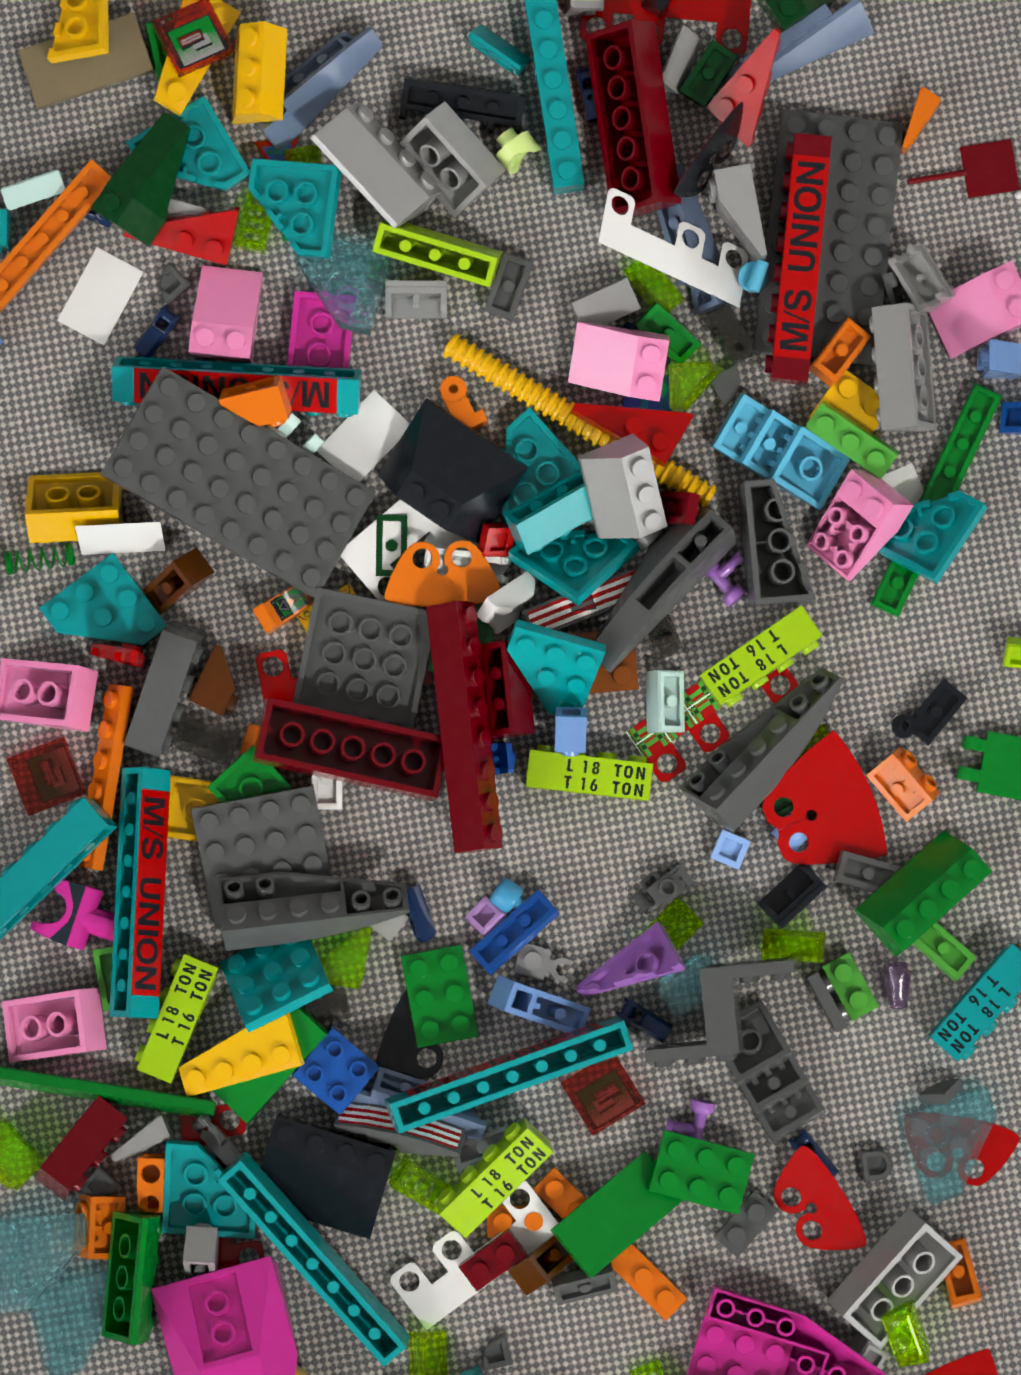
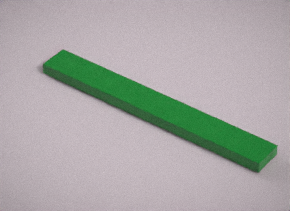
(944, 479)
(109, 1092)

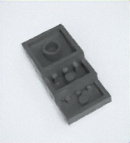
(772, 1076)

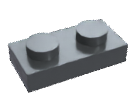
(508, 287)
(862, 871)
(834, 1012)
(745, 1226)
(577, 1286)

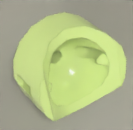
(515, 148)

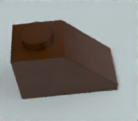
(178, 580)
(216, 685)
(540, 1265)

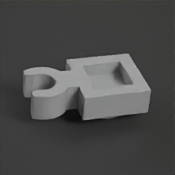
(536, 961)

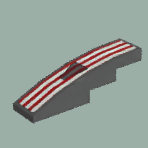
(562, 613)
(374, 1121)

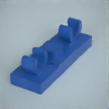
(514, 932)

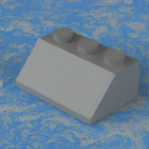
(453, 157)
(623, 489)

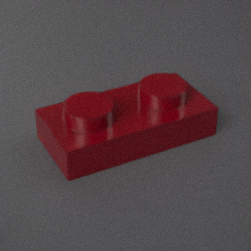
(680, 507)
(492, 1260)

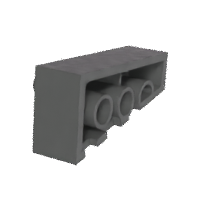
(769, 548)
(165, 688)

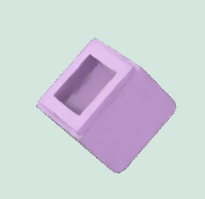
(485, 916)

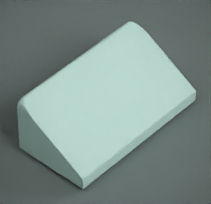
(33, 189)
(665, 701)

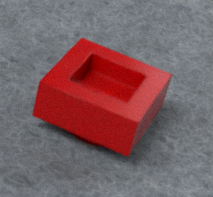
(495, 540)

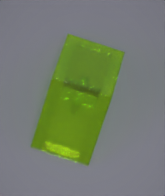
(689, 382)

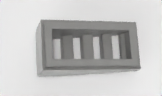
(151, 1135)

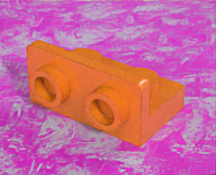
(904, 783)
(98, 1223)

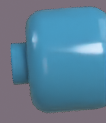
(507, 895)

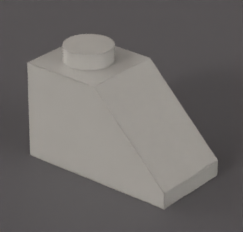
(200, 1250)

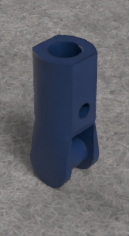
(586, 94)
(153, 336)
(419, 915)
(649, 1022)
(803, 1139)

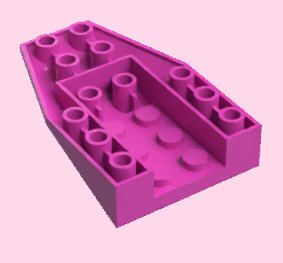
(228, 1322)
(763, 1339)

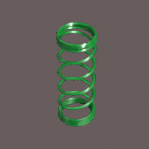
(69, 557)

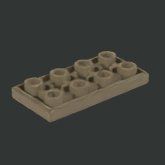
(74, 78)

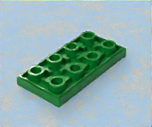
(252, 1095)
(613, 1217)

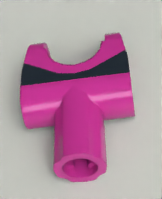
(80, 918)

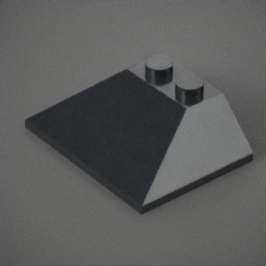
(451, 472)

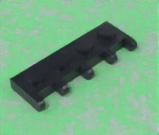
(465, 101)

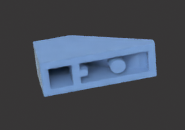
(537, 1005)

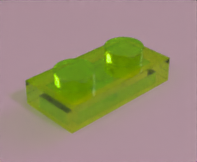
(653, 285)

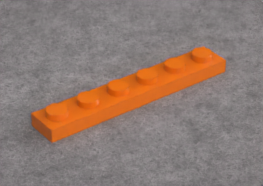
(50, 230)
(108, 760)
(630, 1264)

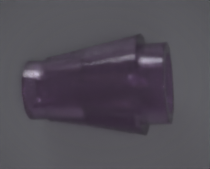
(896, 981)

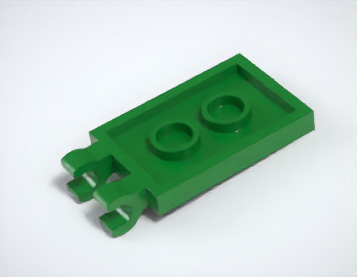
(999, 765)

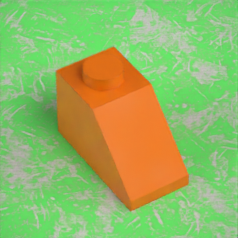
(259, 401)

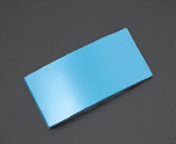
(780, 451)

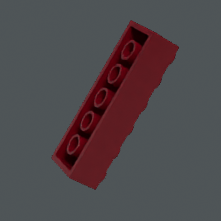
(633, 116)
(349, 749)

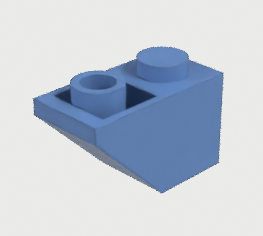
(999, 360)
(570, 730)

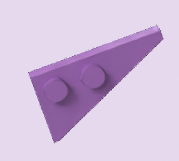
(641, 960)

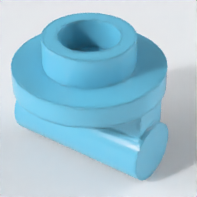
(753, 276)

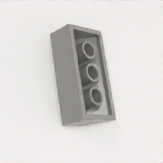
(377, 164)
(903, 368)
(897, 1269)

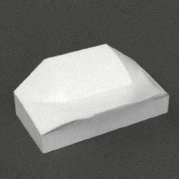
(505, 604)

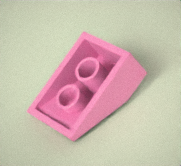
(980, 310)
(226, 314)
(619, 360)
(47, 694)
(54, 1025)

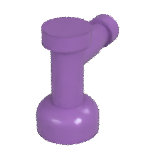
(719, 576)
(702, 1109)

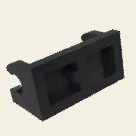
(791, 895)

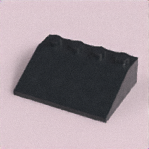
(328, 1174)

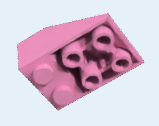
(858, 522)

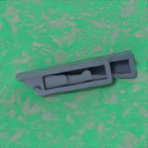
(818, 37)
(318, 82)
(692, 213)
(391, 1083)

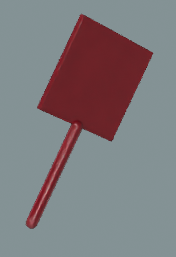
(986, 168)

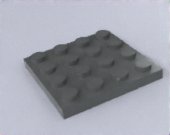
(364, 658)
(260, 836)

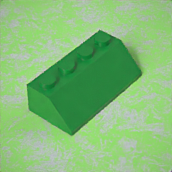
(922, 892)
(131, 1276)

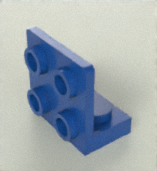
(336, 1070)

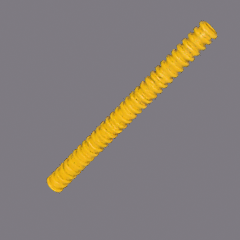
(560, 410)

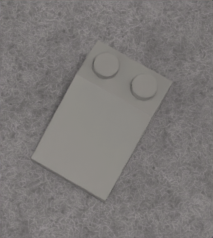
(737, 204)

